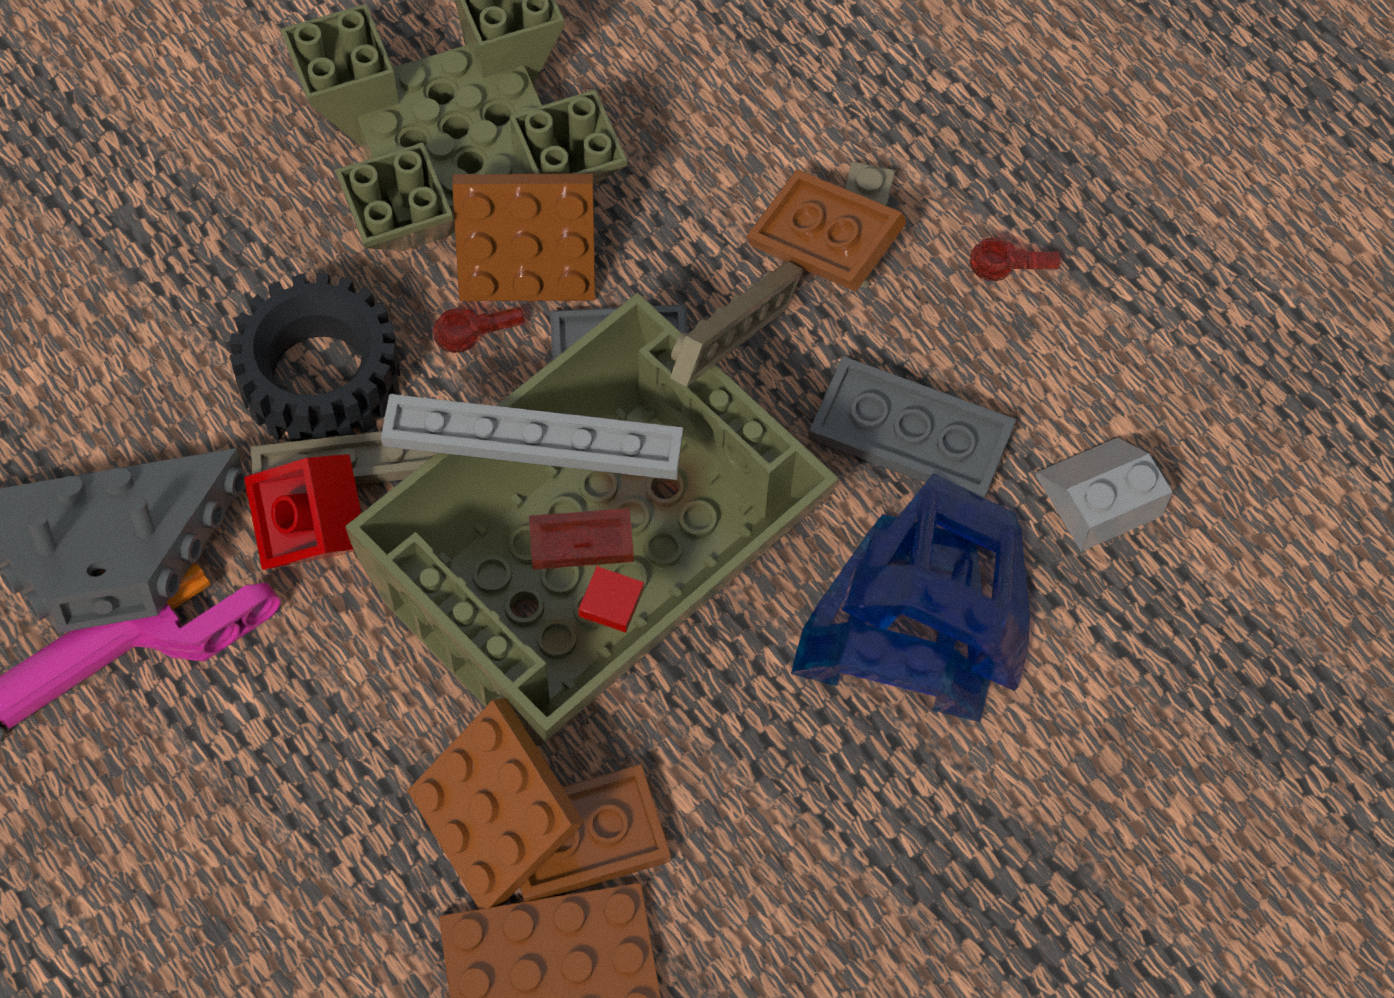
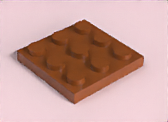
(524, 237)
(495, 805)

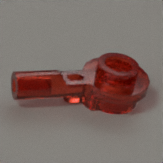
(995, 259)
(459, 329)

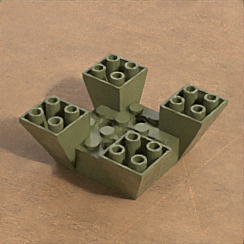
(445, 114)

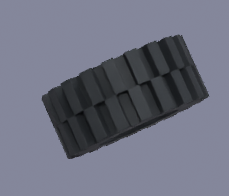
(304, 314)

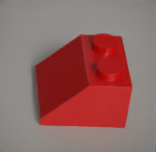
(303, 510)

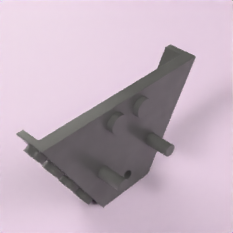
(130, 520)

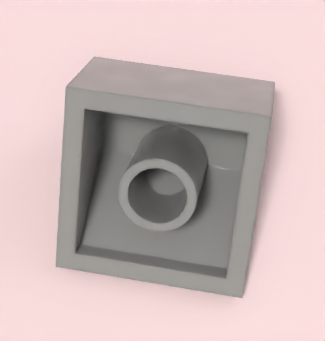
(1106, 491)

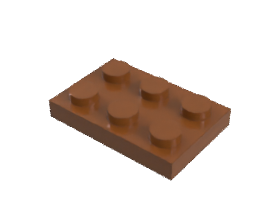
(826, 230)
(615, 840)

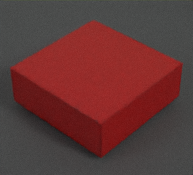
(611, 599)

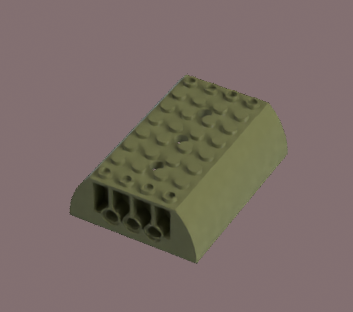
(457, 542)

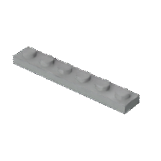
(532, 436)

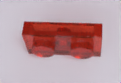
(581, 538)

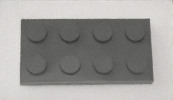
(910, 427)

